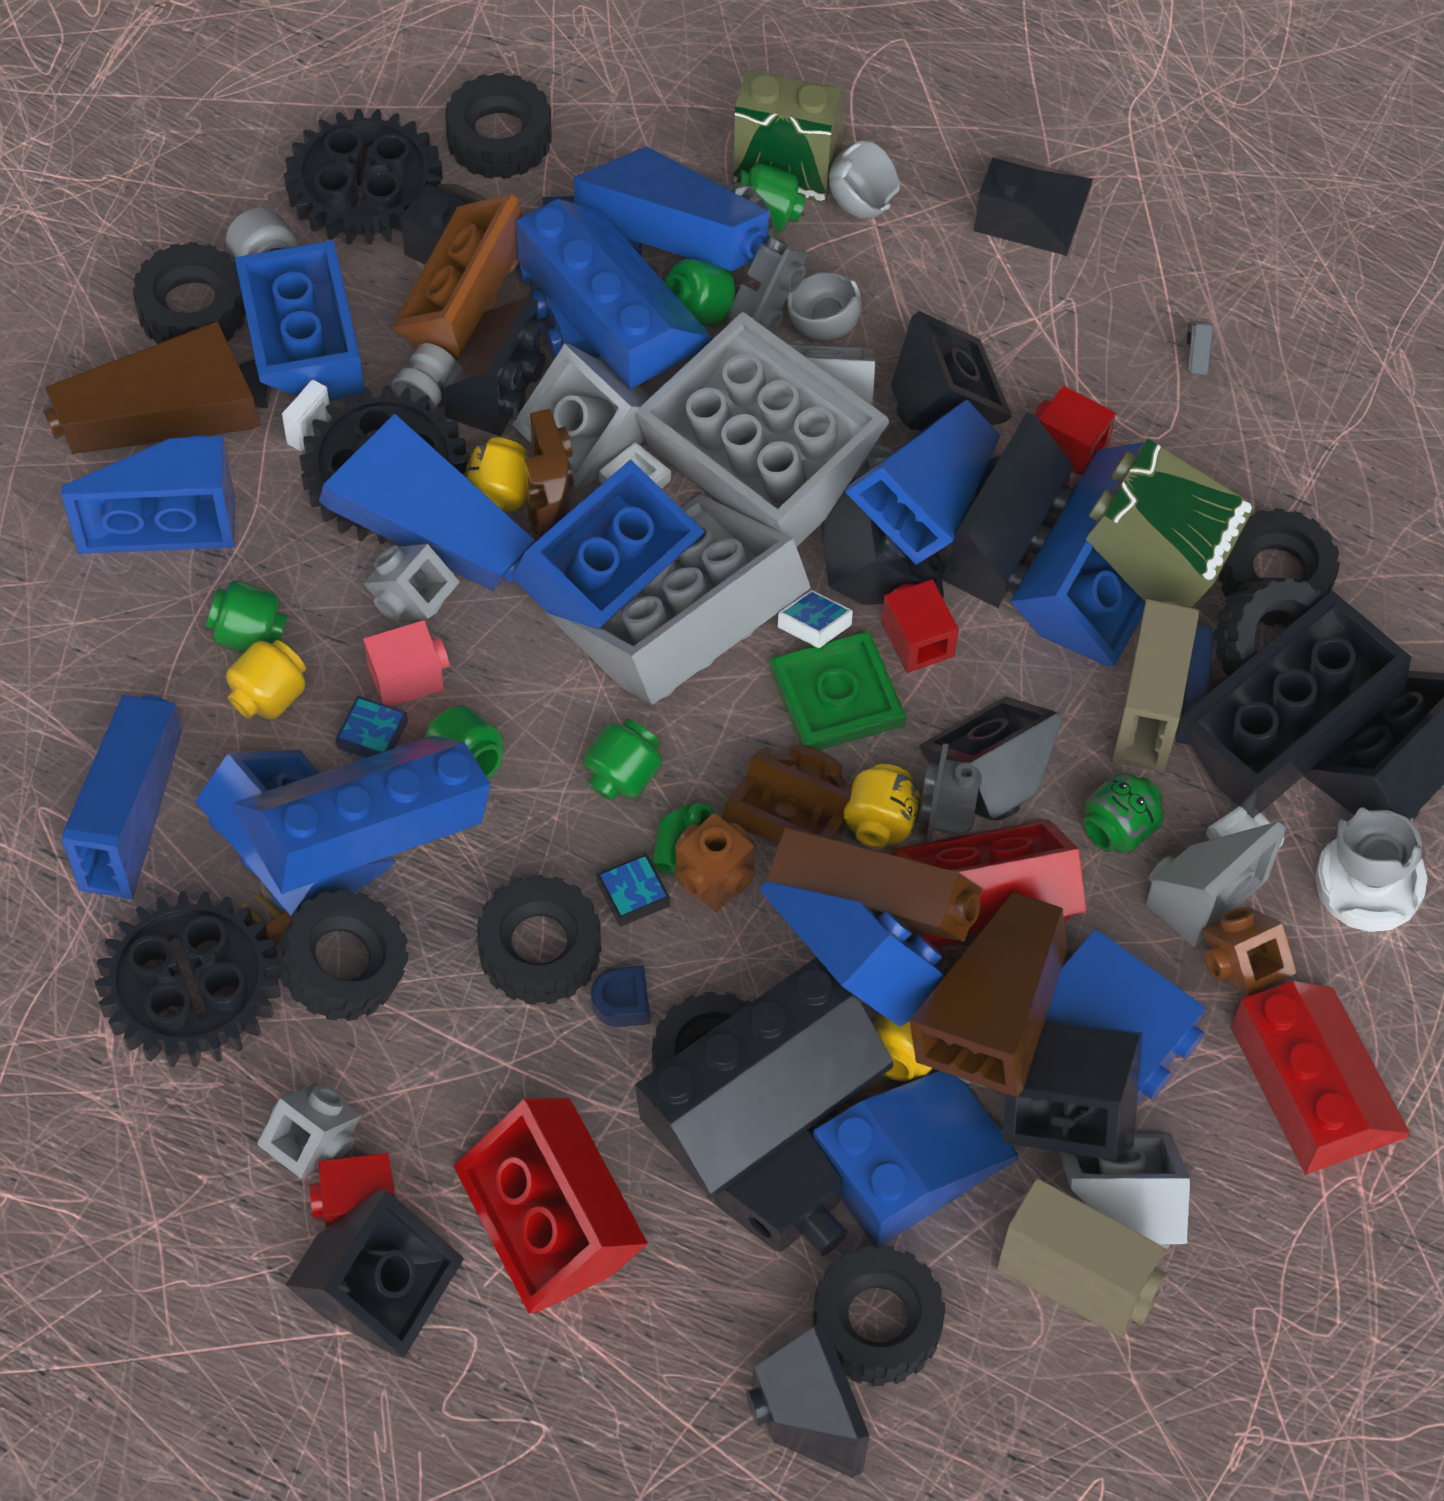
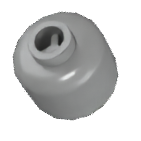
(258, 232)

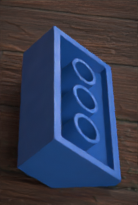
(607, 291)
(1071, 588)
(365, 810)

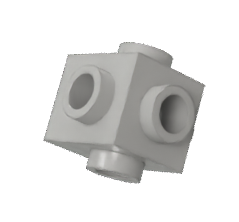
(410, 582)
(309, 1129)

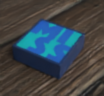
(371, 728)

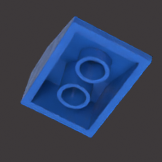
(156, 500)
(862, 950)
(911, 1152)

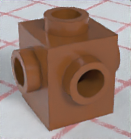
(715, 861)
(1248, 950)

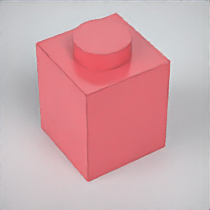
(405, 663)

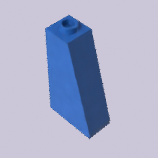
(674, 209)
(928, 482)
(418, 498)
(122, 797)

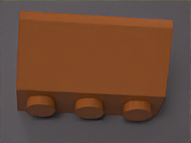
(462, 275)

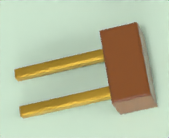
(277, 926)

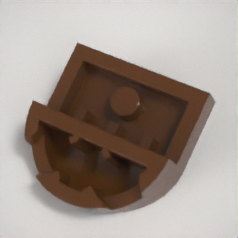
(547, 473)
(790, 791)

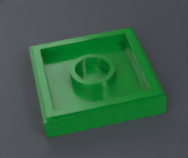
(837, 692)

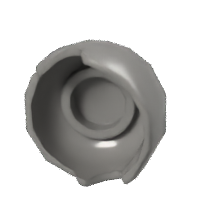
(863, 180)
(825, 306)
(1378, 847)

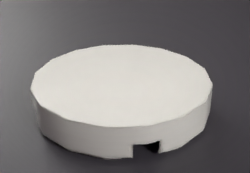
(1364, 905)

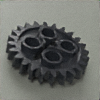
(331, 165)
(347, 431)
(139, 995)

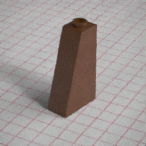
(155, 395)
(916, 893)
(995, 998)

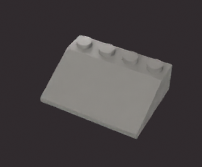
(762, 428)
(697, 605)

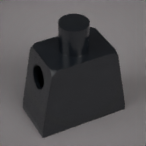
(788, 1198)

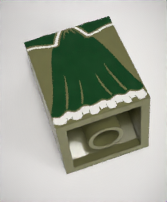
(789, 127)
(1166, 525)

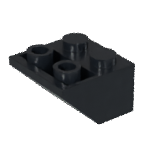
(496, 367)
(865, 560)
(1078, 1092)

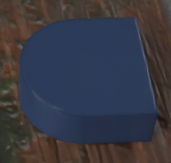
(621, 997)

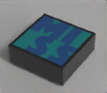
(633, 890)

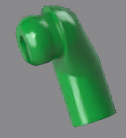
(671, 829)

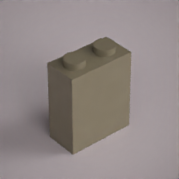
(1156, 685)
(1082, 1259)

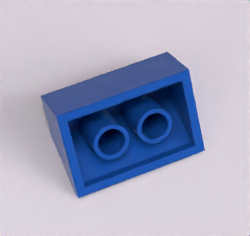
(300, 319)
(606, 549)
(256, 772)

